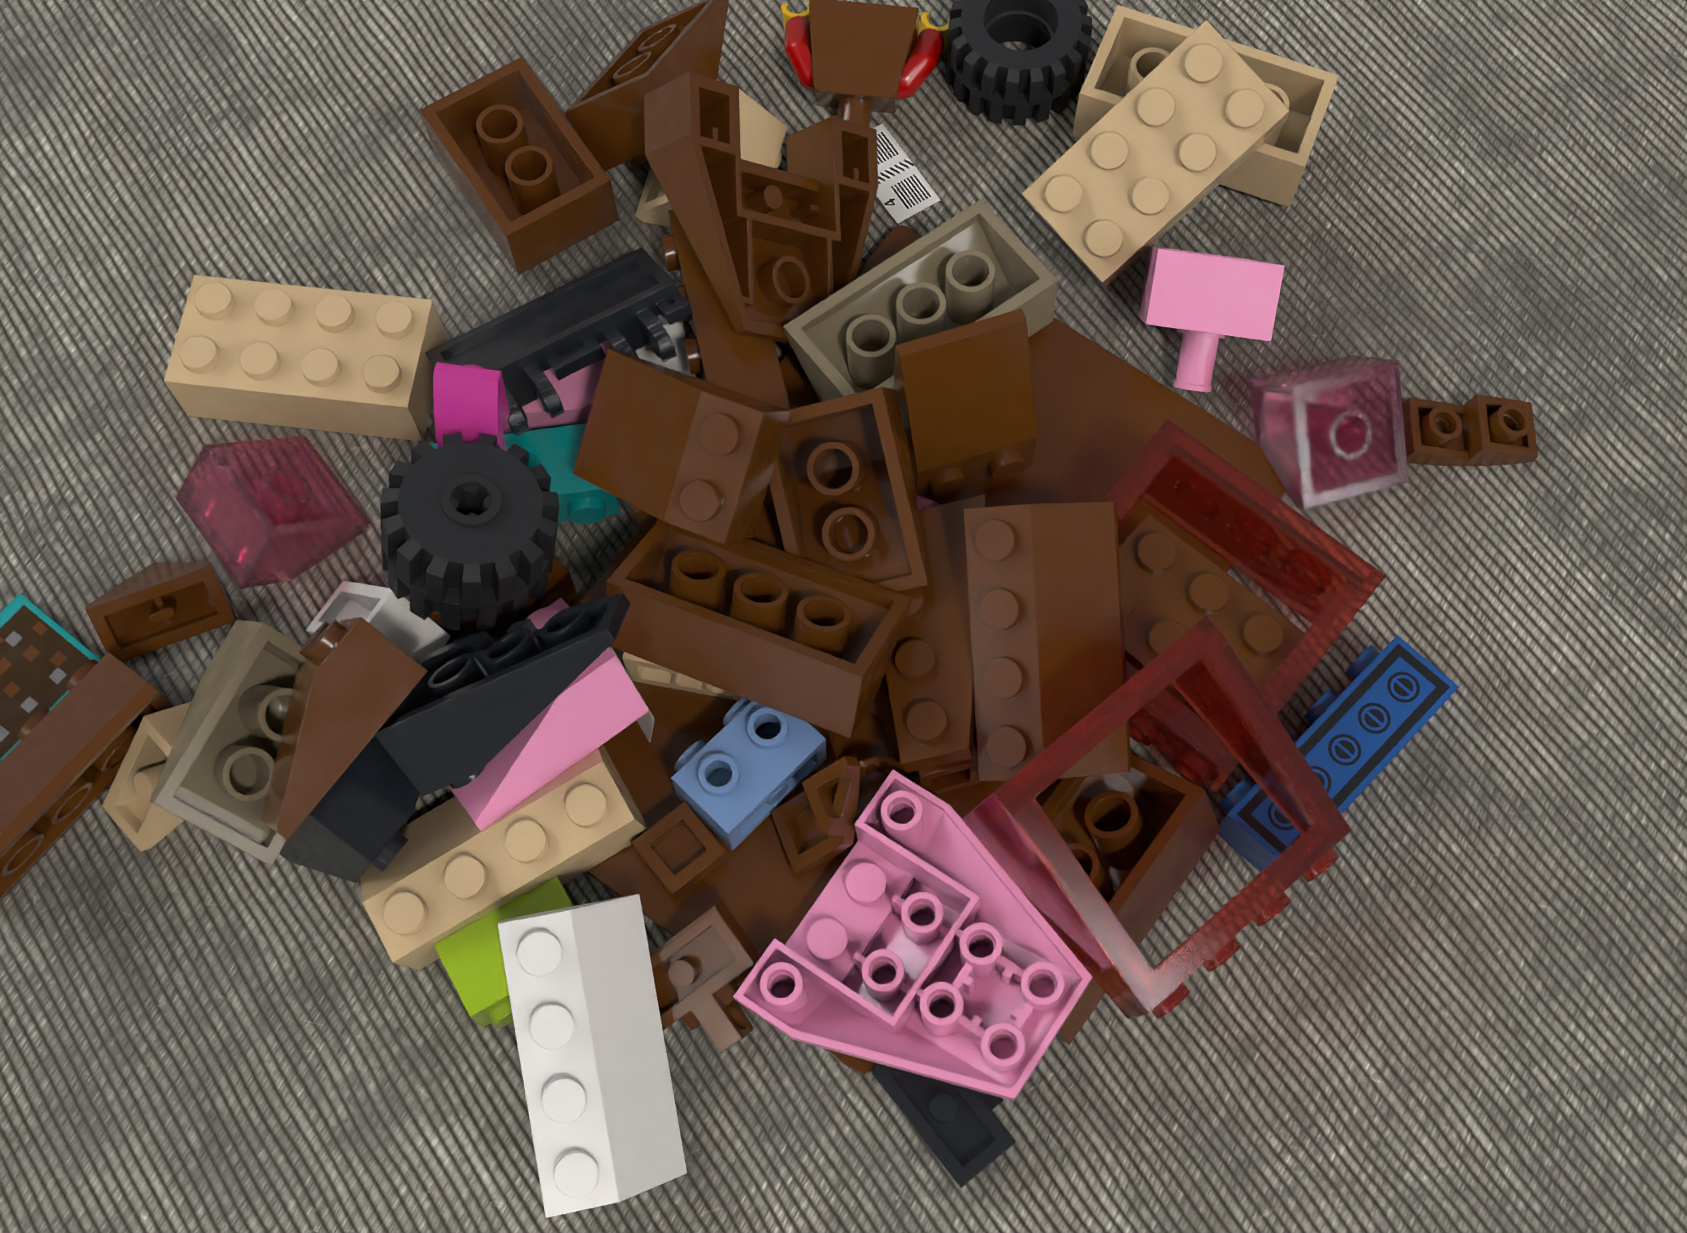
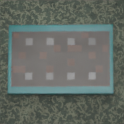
(34, 666)

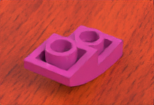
(469, 402)

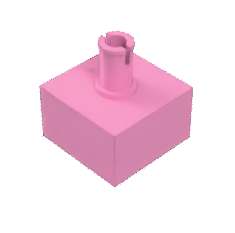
(1206, 301)

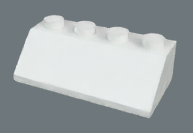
(591, 1053)

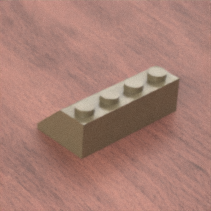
(937, 283)

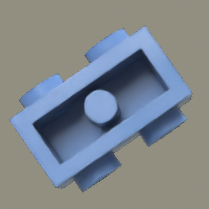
(747, 768)

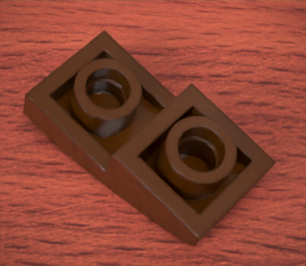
(1472, 434)

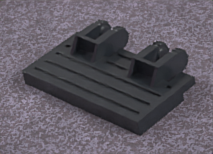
(566, 329)

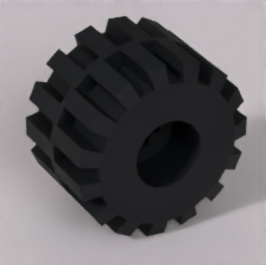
(468, 530)

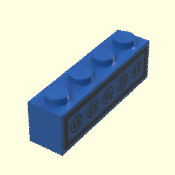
(1345, 745)

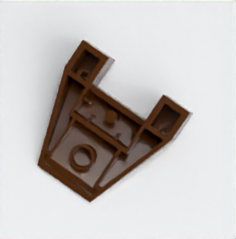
(762, 233)

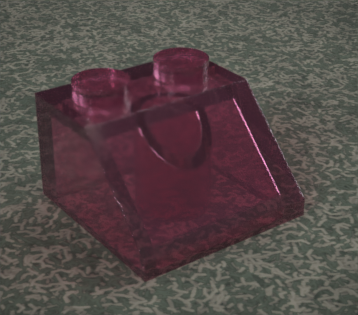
(1332, 428)
(269, 508)

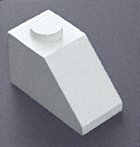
(384, 613)

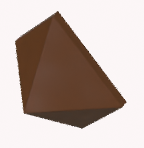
(160, 608)

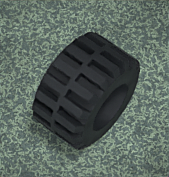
(1017, 81)

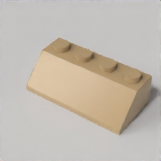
(460, 874)

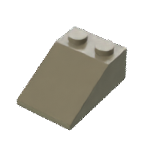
(232, 738)

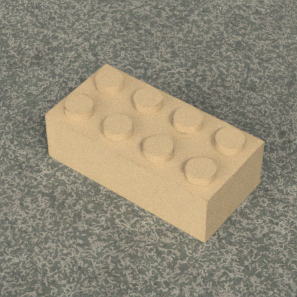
(1140, 42)
(1156, 154)
(305, 357)

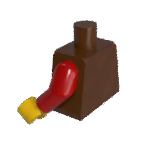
(861, 54)

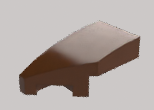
(822, 817)

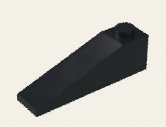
(489, 690)
(358, 816)

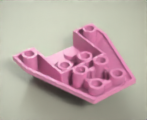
(921, 955)

